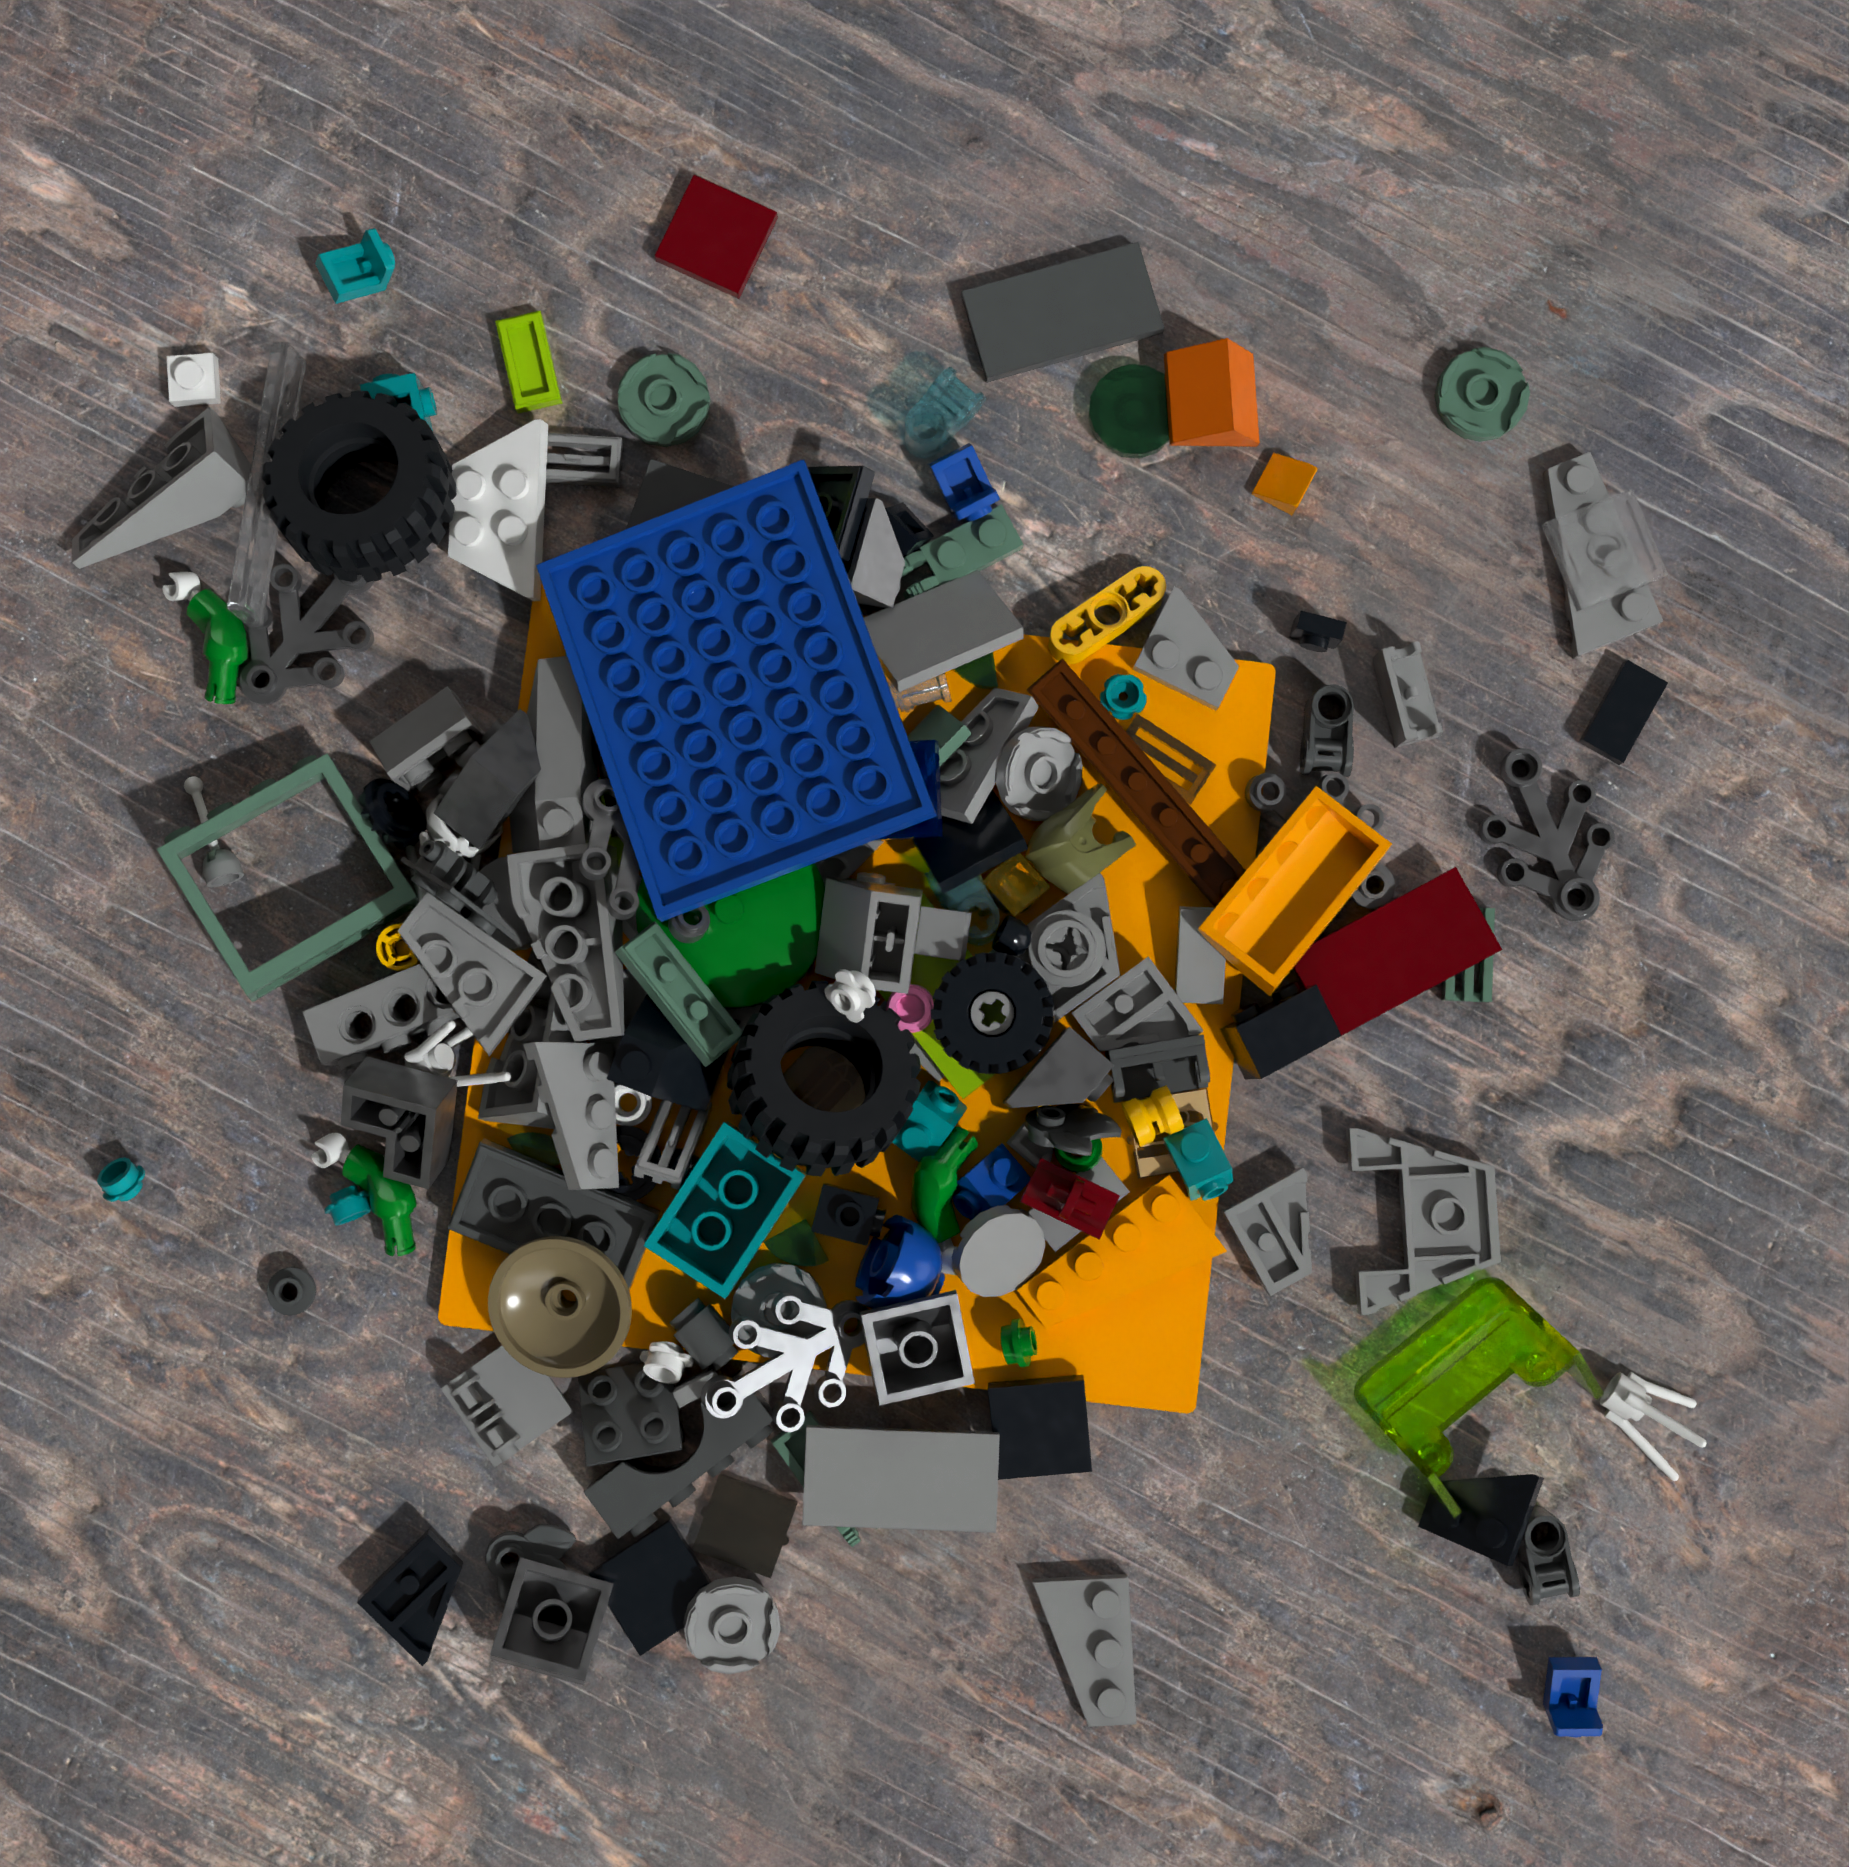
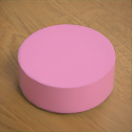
(912, 1008)

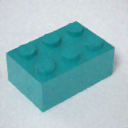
(724, 1210)

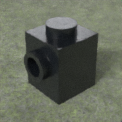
(848, 1214)

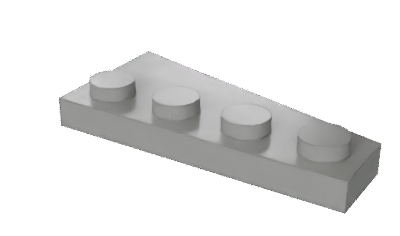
(1570, 488)

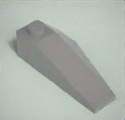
(188, 487)
(565, 744)
(573, 934)

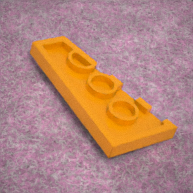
(1139, 1246)

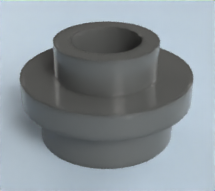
(305, 1286)

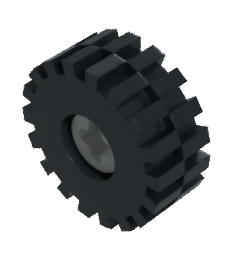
(1026, 1007)

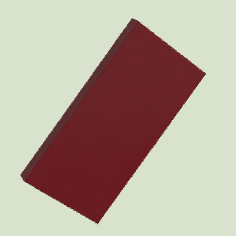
(1398, 951)

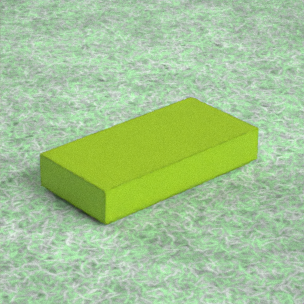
(528, 362)

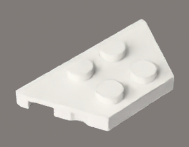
(502, 509)

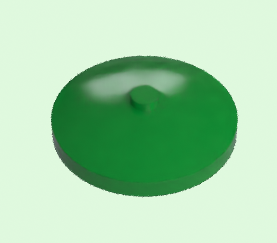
(754, 937)

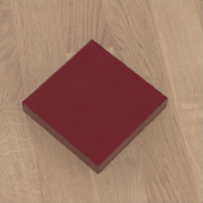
(716, 236)

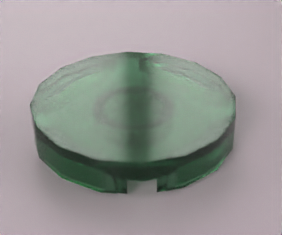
(1130, 411)

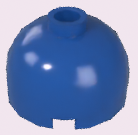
(900, 1265)

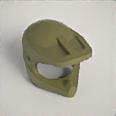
(1065, 846)

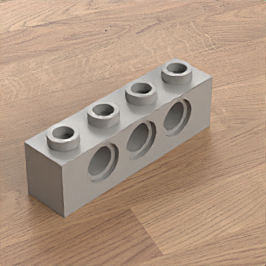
(335, 1022)

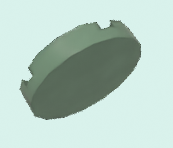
(1482, 394)
(663, 399)

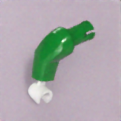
(223, 634)
(934, 1189)
(388, 1198)

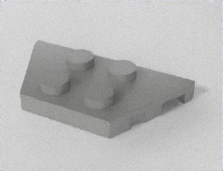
(1092, 901)

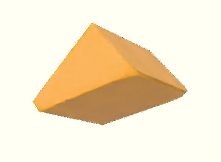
(1284, 482)

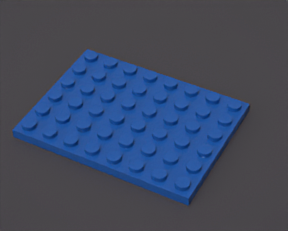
(734, 691)

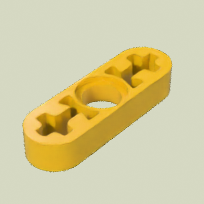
(1115, 596)

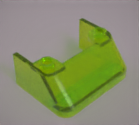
(1456, 1364)

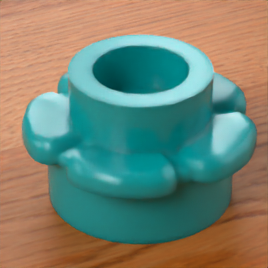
(1132, 687)
(121, 1180)
(348, 1205)

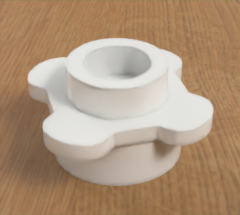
(851, 994)
(665, 1362)

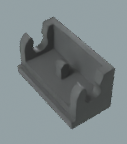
(1150, 1066)

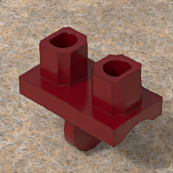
(1069, 1198)

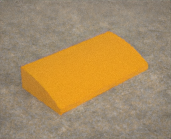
(1293, 890)

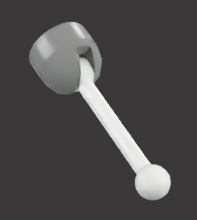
(219, 865)

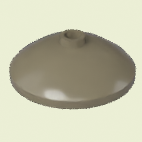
(546, 1328)

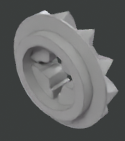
(1053, 930)

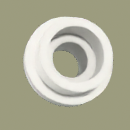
(639, 1114)

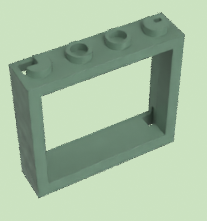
(325, 942)

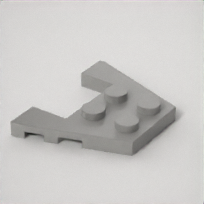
(1445, 1217)

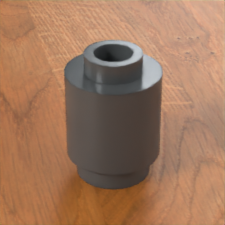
(704, 1335)

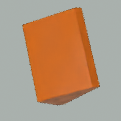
(1211, 395)

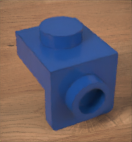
(964, 483)
(990, 1183)
(1573, 1696)

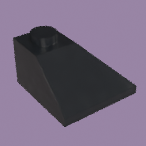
(660, 1062)

